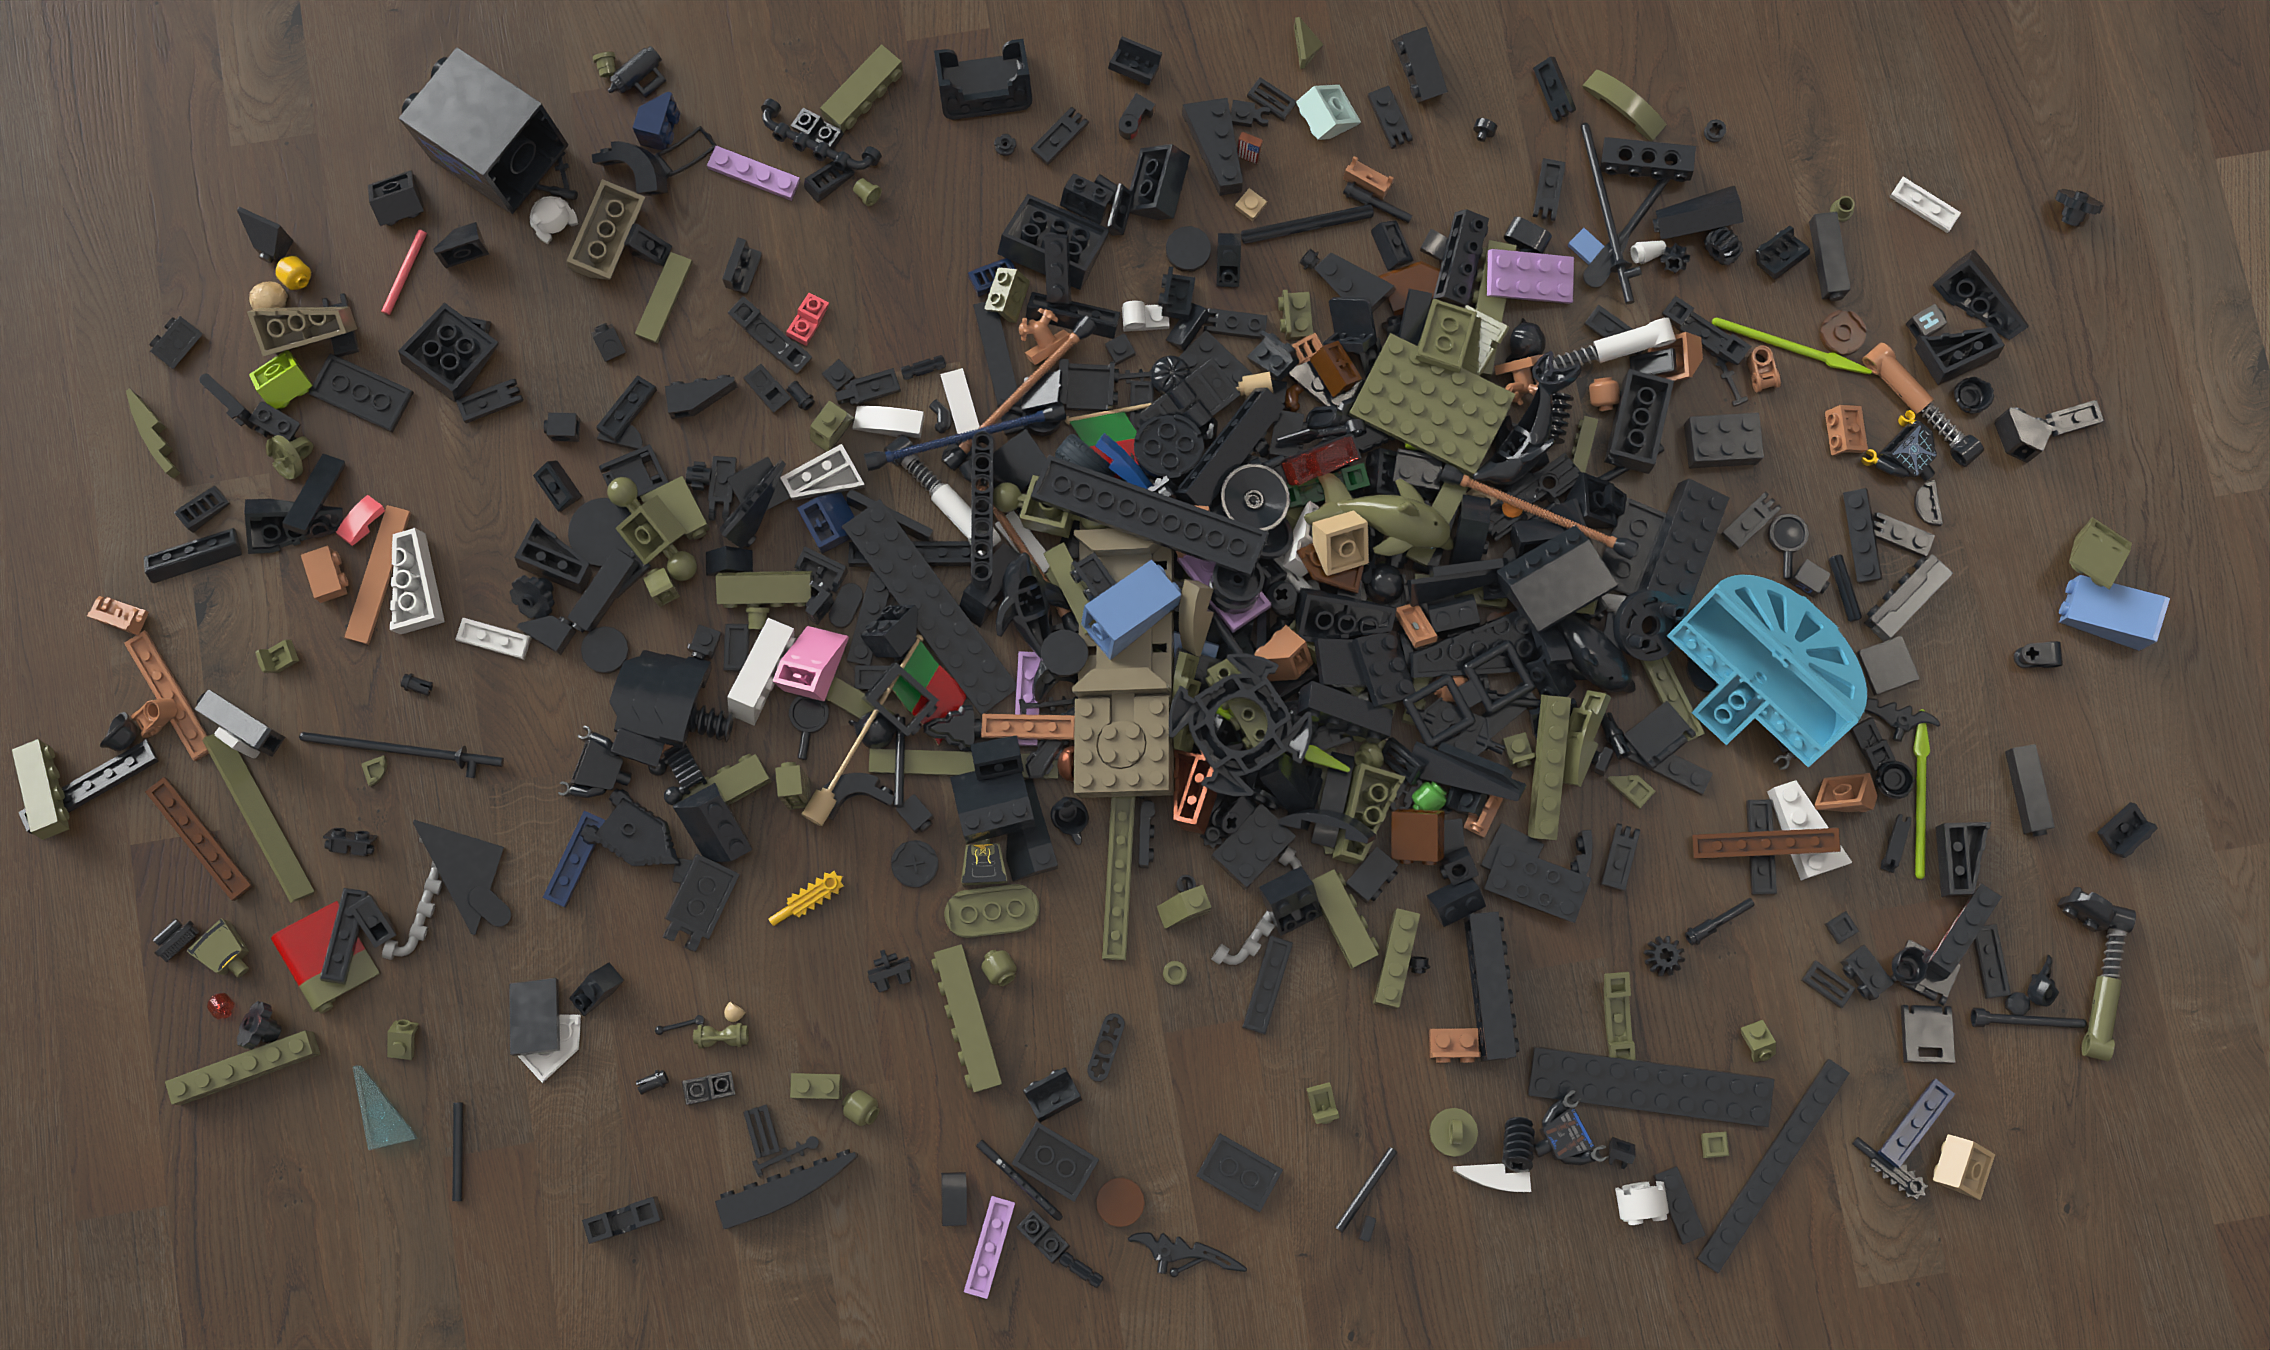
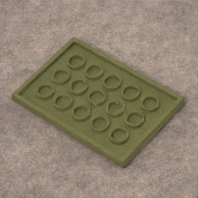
(1432, 406)

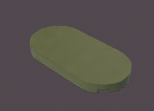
(992, 911)

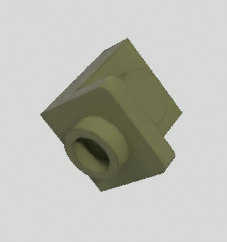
(1518, 750)

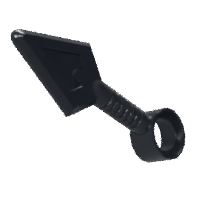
(1354, 426)

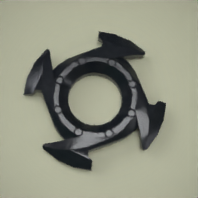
(1229, 763)

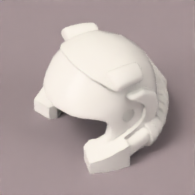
(551, 216)

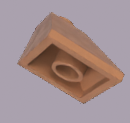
(1688, 355)
(1847, 794)

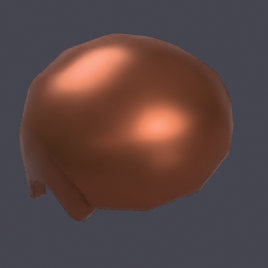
(1066, 763)

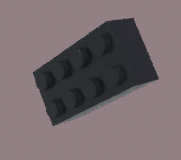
(1639, 421)

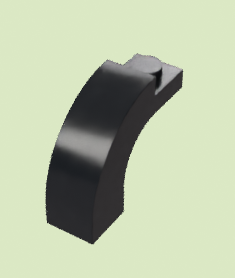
(647, 169)
(859, 784)

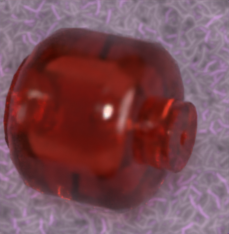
(220, 1005)

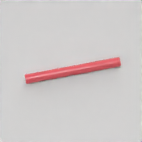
(404, 272)

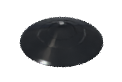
(1255, 496)

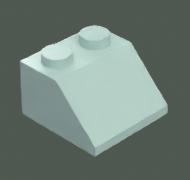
(1327, 111)

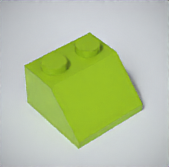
(280, 380)

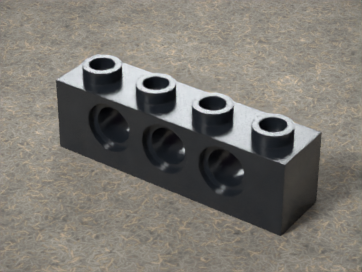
(1657, 152)

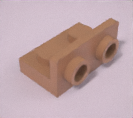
(1846, 429)
(1454, 1044)

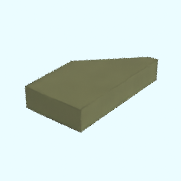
(1633, 788)

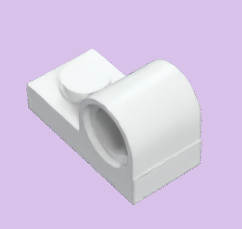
(1143, 317)

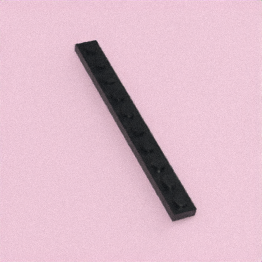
(1772, 1166)

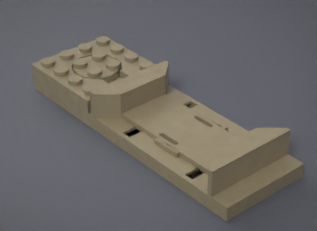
(1126, 700)

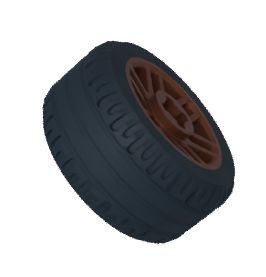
(1079, 453)

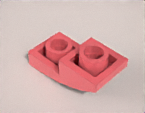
(808, 319)
(356, 522)

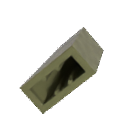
(682, 505)
(1184, 907)

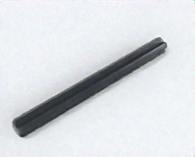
(1307, 224)

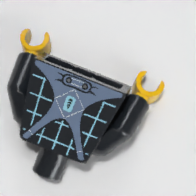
(1908, 452)

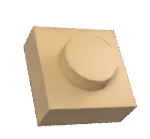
(1250, 204)

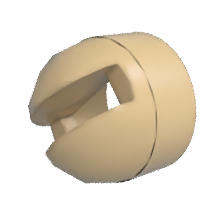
(733, 1012)

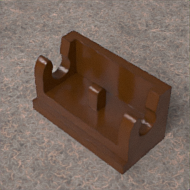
(1335, 368)

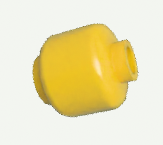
(293, 272)

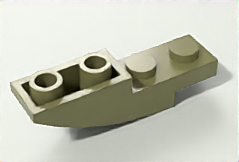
(1581, 734)

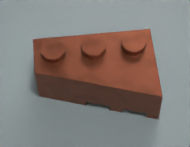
(1192, 800)

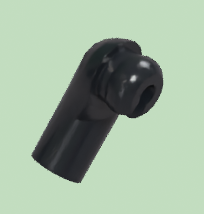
(943, 416)

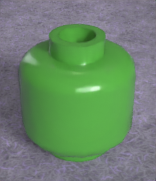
(1429, 796)

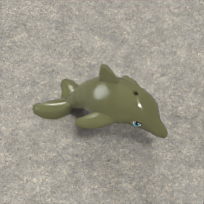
(1401, 518)

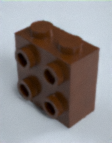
(1417, 836)

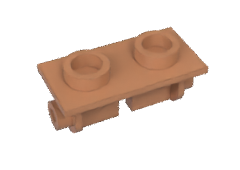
(1481, 824)

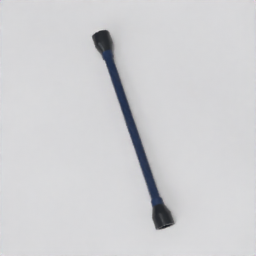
(878, 459)

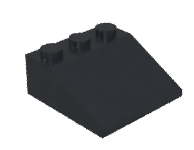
(448, 352)
(991, 805)

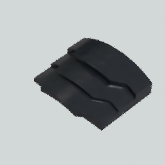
(658, 695)

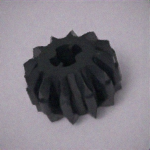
(1723, 245)
(1666, 947)

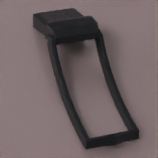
(668, 171)

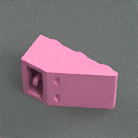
(811, 663)

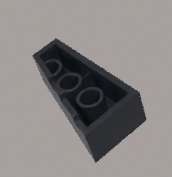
(1214, 135)

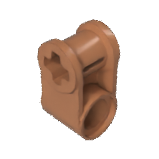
(1763, 374)
(154, 715)

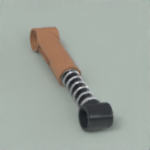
(1884, 363)

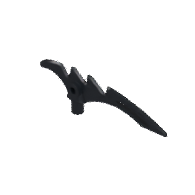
(1900, 720)
(1165, 1251)

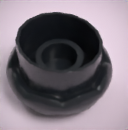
(1168, 372)

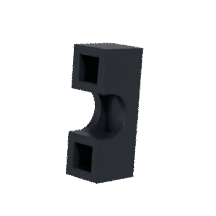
(623, 1220)

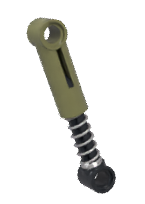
(2099, 1040)

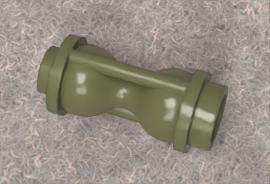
(733, 1035)

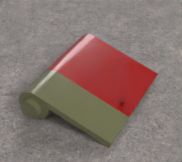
(304, 952)

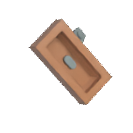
(1416, 626)

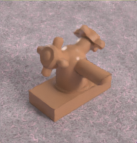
(1045, 339)
(1522, 376)

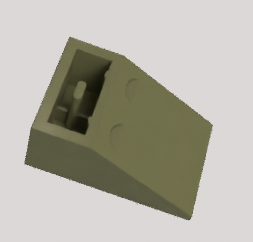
(2099, 553)

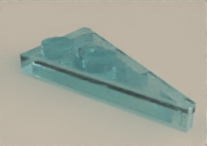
(380, 1119)

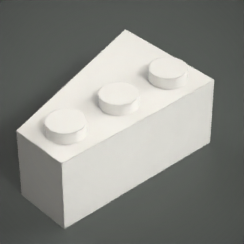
(823, 475)

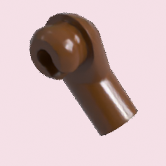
(1292, 398)

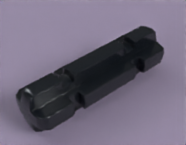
(923, 367)
(1081, 1269)

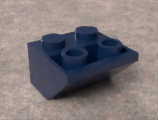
(656, 122)
(825, 519)

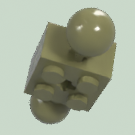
(1035, 514)
(651, 529)

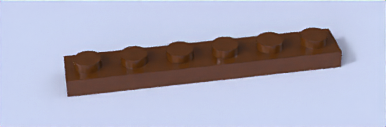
(199, 839)
(1766, 843)

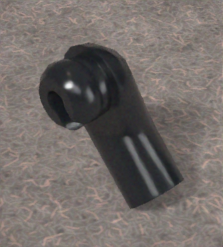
(1104, 182)

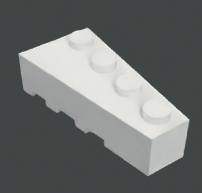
(414, 584)
(758, 672)
(1798, 813)

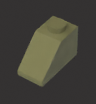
(661, 586)

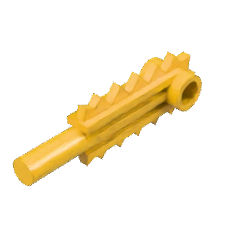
(807, 898)

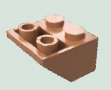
(1288, 652)

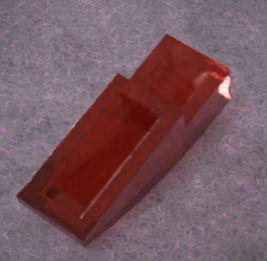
(1320, 461)

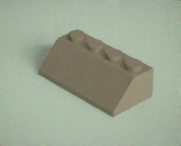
(604, 231)

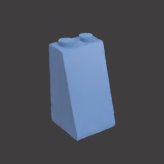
(1130, 608)
(2114, 613)

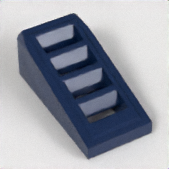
(982, 271)

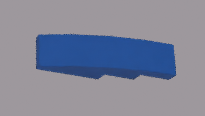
(1122, 463)

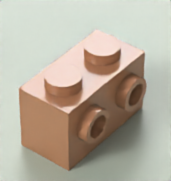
(325, 574)

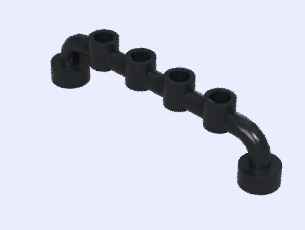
(771, 109)

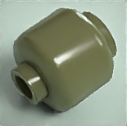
(999, 967)
(860, 1108)

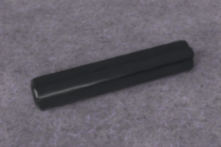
(1845, 588)

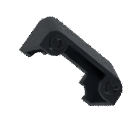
(984, 84)

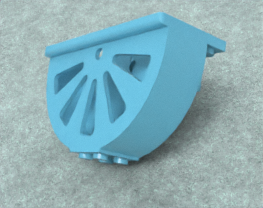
(1773, 664)

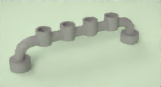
(424, 910)
(1263, 927)

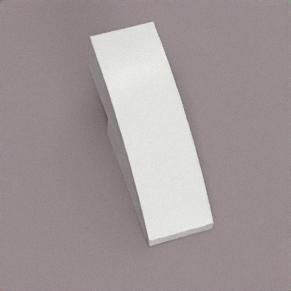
(889, 421)
(1301, 537)
(1495, 1177)

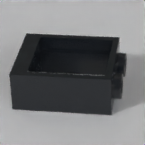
(883, 683)

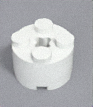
(1642, 1202)

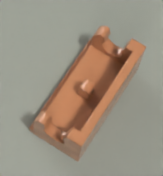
(1368, 178)
(118, 615)

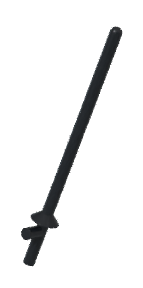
(1620, 264)
(460, 756)

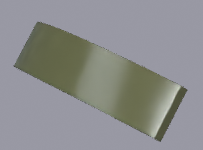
(1626, 102)
(849, 698)
(1618, 1015)

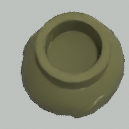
(1370, 754)

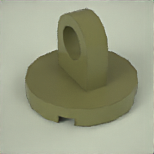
(288, 455)
(1453, 1132)

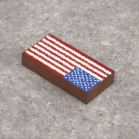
(1249, 147)

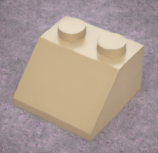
(1341, 542)
(1963, 1166)

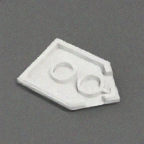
(546, 1063)

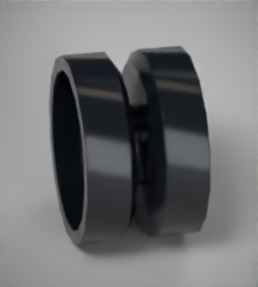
(1235, 592)

